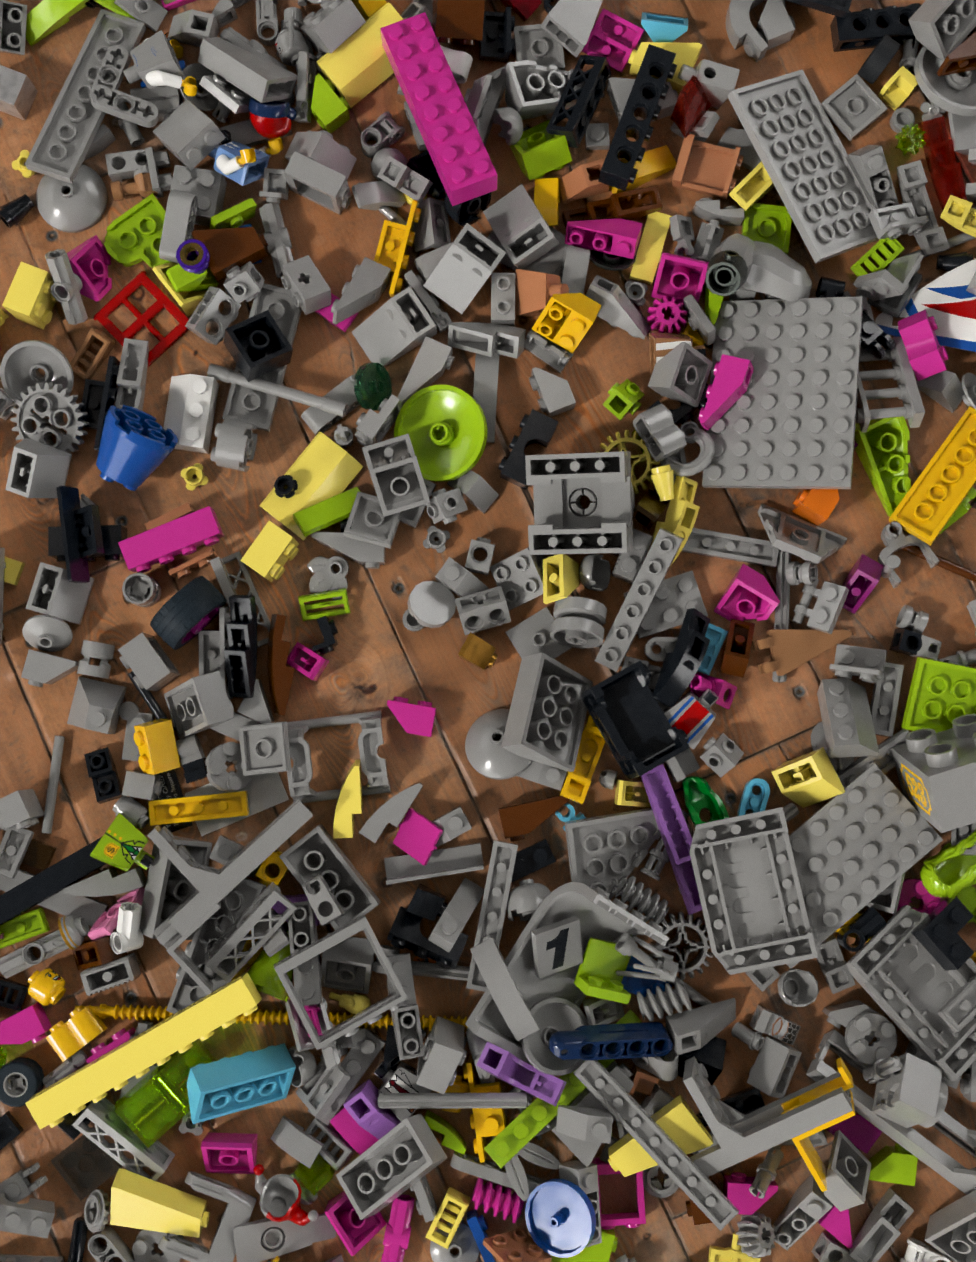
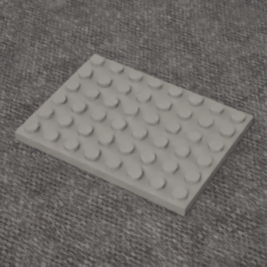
(802, 397)

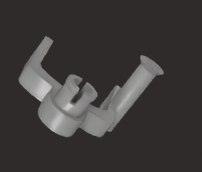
(896, 542)

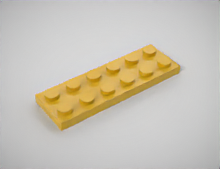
(941, 484)

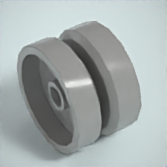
(578, 622)

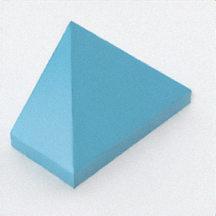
(663, 27)

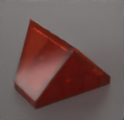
(690, 106)

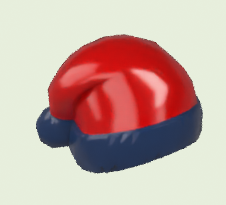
(271, 118)

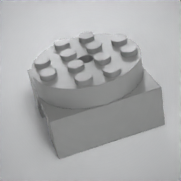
(560, 519)

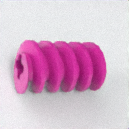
(497, 1199)

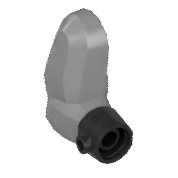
(756, 267)

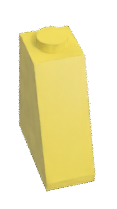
(685, 54)

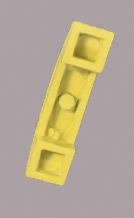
(960, 215)

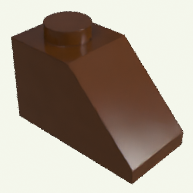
(737, 648)
(95, 953)

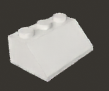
(191, 411)

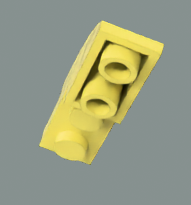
(681, 511)

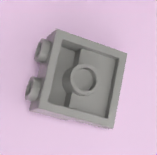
(373, 426)

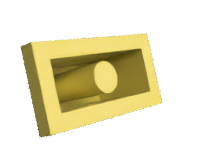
(559, 577)

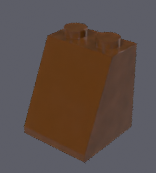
(458, 20)

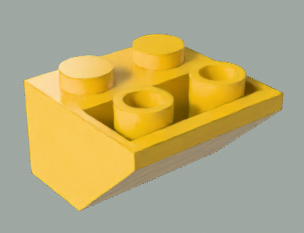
(567, 319)

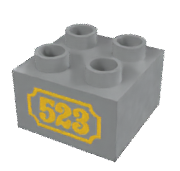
(940, 773)

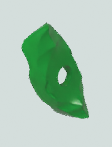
(699, 796)

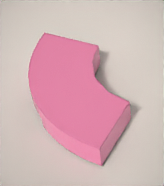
(108, 920)

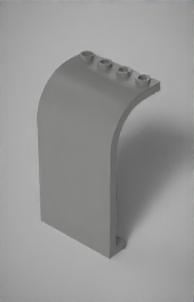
(598, 919)

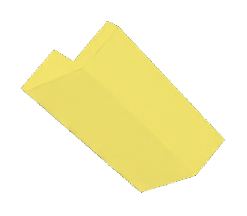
(361, 60)
(320, 473)

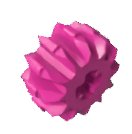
(658, 312)

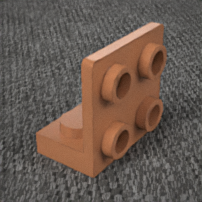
(515, 1247)

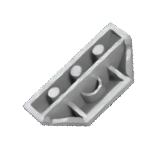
(484, 98)

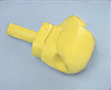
(352, 1003)

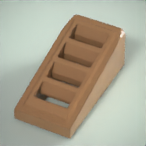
(98, 359)

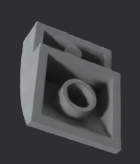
(396, 475)

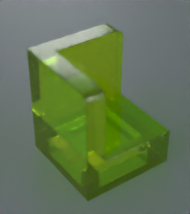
(316, 1176)

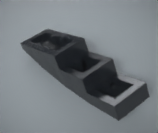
(242, 650)

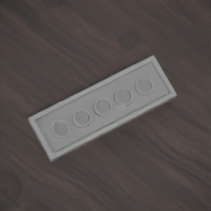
(253, 405)

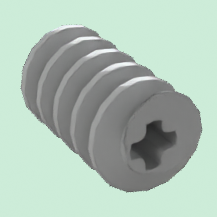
(643, 900)
(664, 1001)

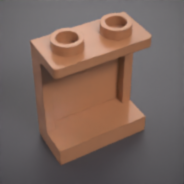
(706, 168)
(182, 565)

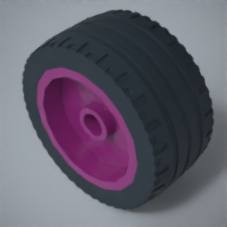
(188, 612)

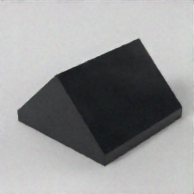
(709, 1055)

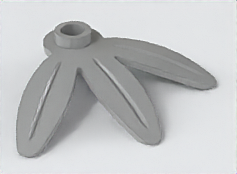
(533, 1154)

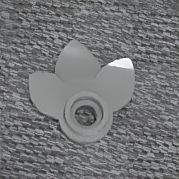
(324, 577)

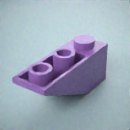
(364, 1109)

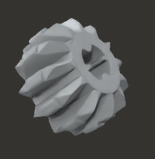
(756, 1235)

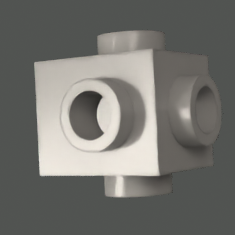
(243, 282)
(446, 505)
(721, 754)

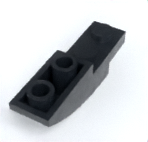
(683, 663)

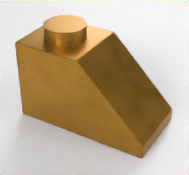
(478, 652)

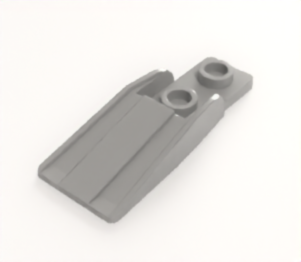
(268, 1239)

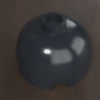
(467, 211)

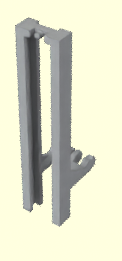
(906, 1137)

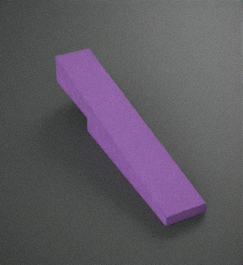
(673, 832)

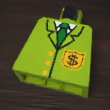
(122, 846)

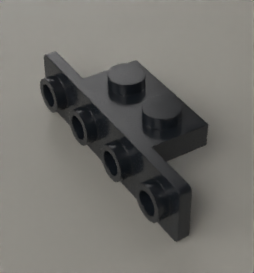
(99, 397)
(80, 533)

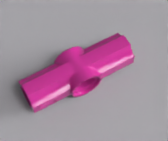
(398, 1229)

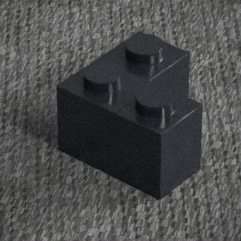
(940, 934)

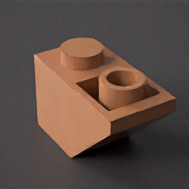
(582, 182)

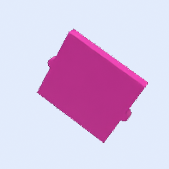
(417, 836)

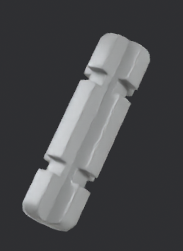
(65, 1068)

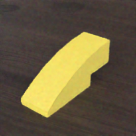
(752, 187)
(348, 803)

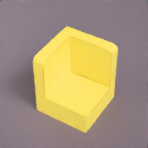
(898, 88)

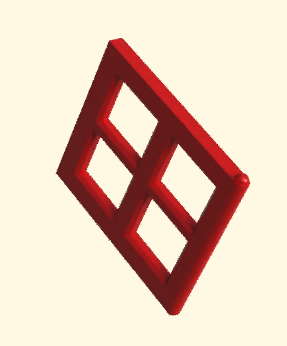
(145, 318)

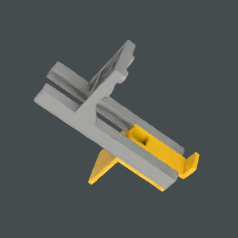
(791, 1117)

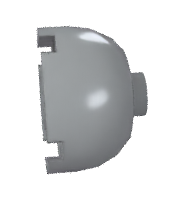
(525, 899)

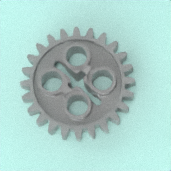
(58, 403)

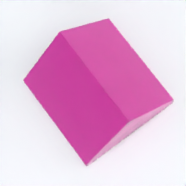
(679, 277)
(229, 1152)
(349, 1227)

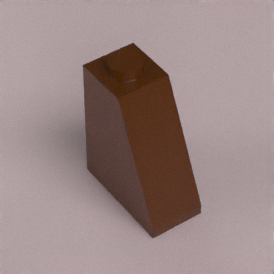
(231, 248)

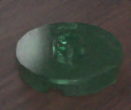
(372, 385)

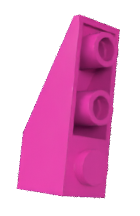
(608, 236)
(729, 384)

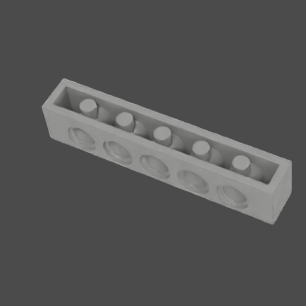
(639, 599)

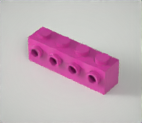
(171, 539)

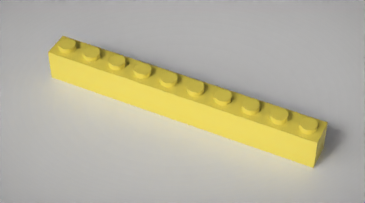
(143, 1051)

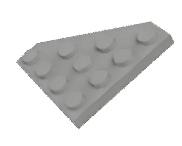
(609, 847)

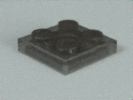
(85, 1166)

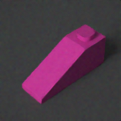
(25, 1026)

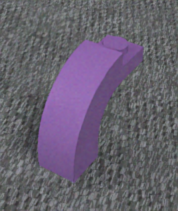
(520, 1074)

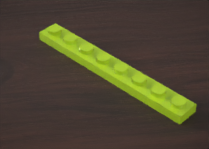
(539, 1114)

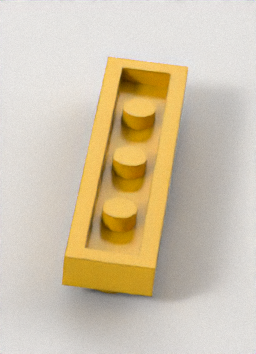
(198, 808)

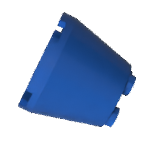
(132, 446)

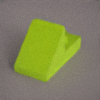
(185, 281)

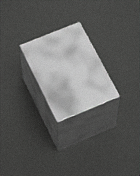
(16, 93)

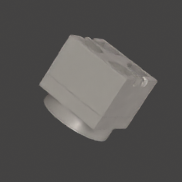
(912, 1094)

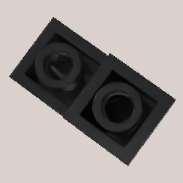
(104, 775)

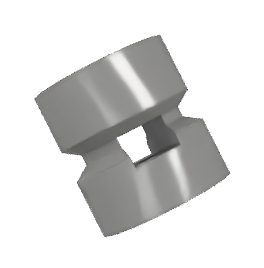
(141, 590)
(96, 650)

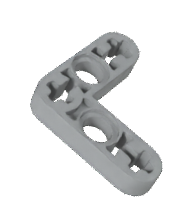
(111, 91)

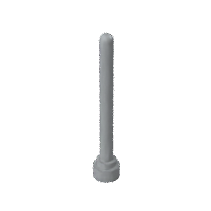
(627, 946)

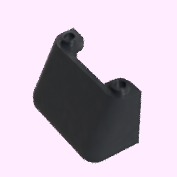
(633, 721)

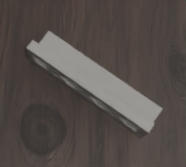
(230, 589)
(242, 926)
(107, 1122)

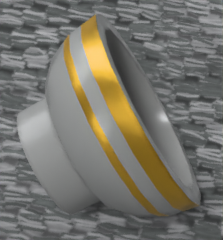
(73, 930)

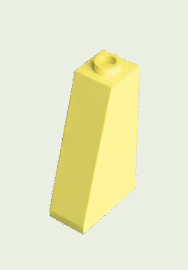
(680, 1125)
(155, 1206)

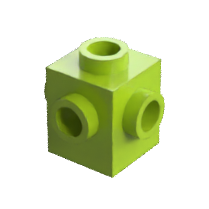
(624, 399)

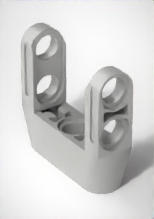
(237, 1212)

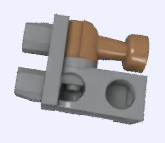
(143, 167)

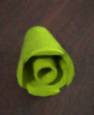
(266, 977)

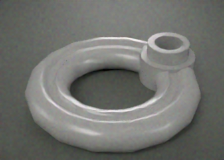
(707, 451)

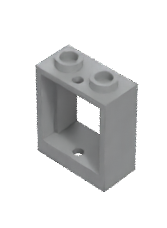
(318, 183)

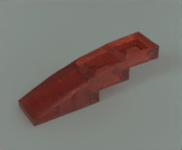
(941, 161)

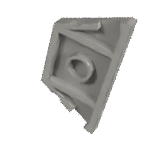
(799, 536)

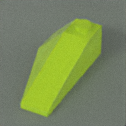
(886, 458)

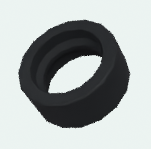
(879, 59)

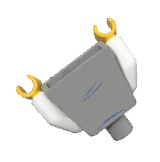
(158, 64)

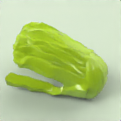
(950, 870)

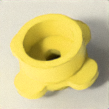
(19, 164)
(187, 474)

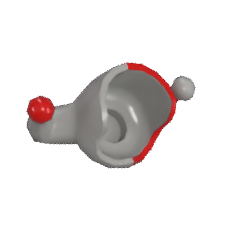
(281, 1198)

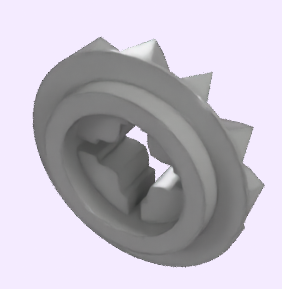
(653, 1185)
(96, 1210)

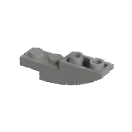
(301, 934)
(406, 1018)

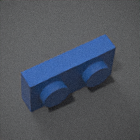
(478, 1228)

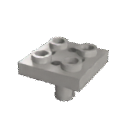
(229, 96)

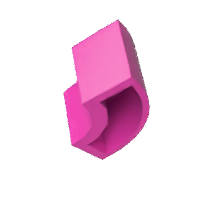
(922, 345)

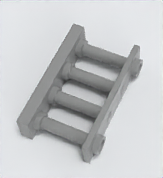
(906, 390)

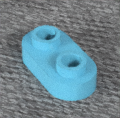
(750, 800)

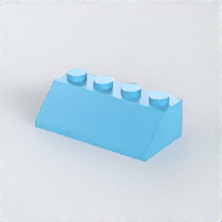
(239, 1082)

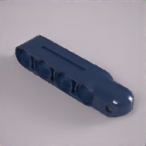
(612, 1041)

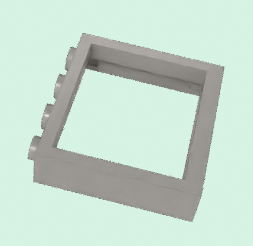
(369, 1014)

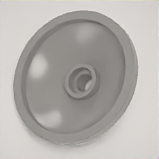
(74, 210)
(21, 367)
(486, 754)
(552, 1016)

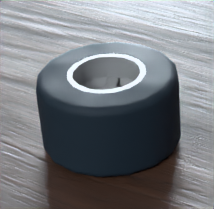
(13, 1089)

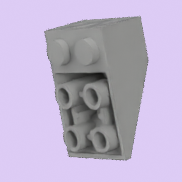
(520, 227)
(464, 268)
(395, 328)

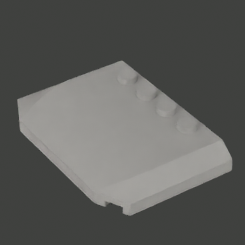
(751, 892)
(913, 989)

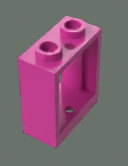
(631, 1219)

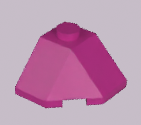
(91, 264)
(747, 597)

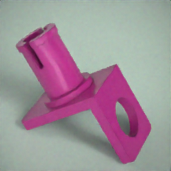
(702, 682)

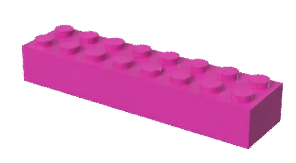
(439, 109)

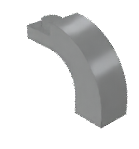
(741, 31)

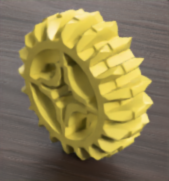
(620, 442)

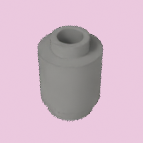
(132, 811)

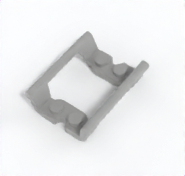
(368, 742)

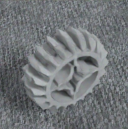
(682, 957)

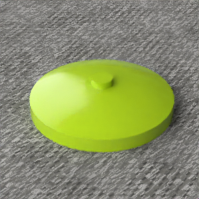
(444, 430)

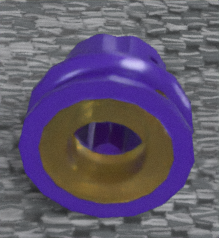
(188, 252)

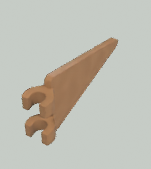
(795, 647)

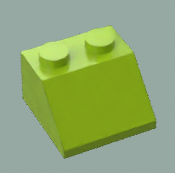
(540, 152)

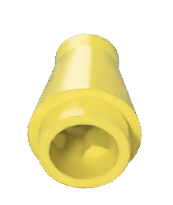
(663, 481)

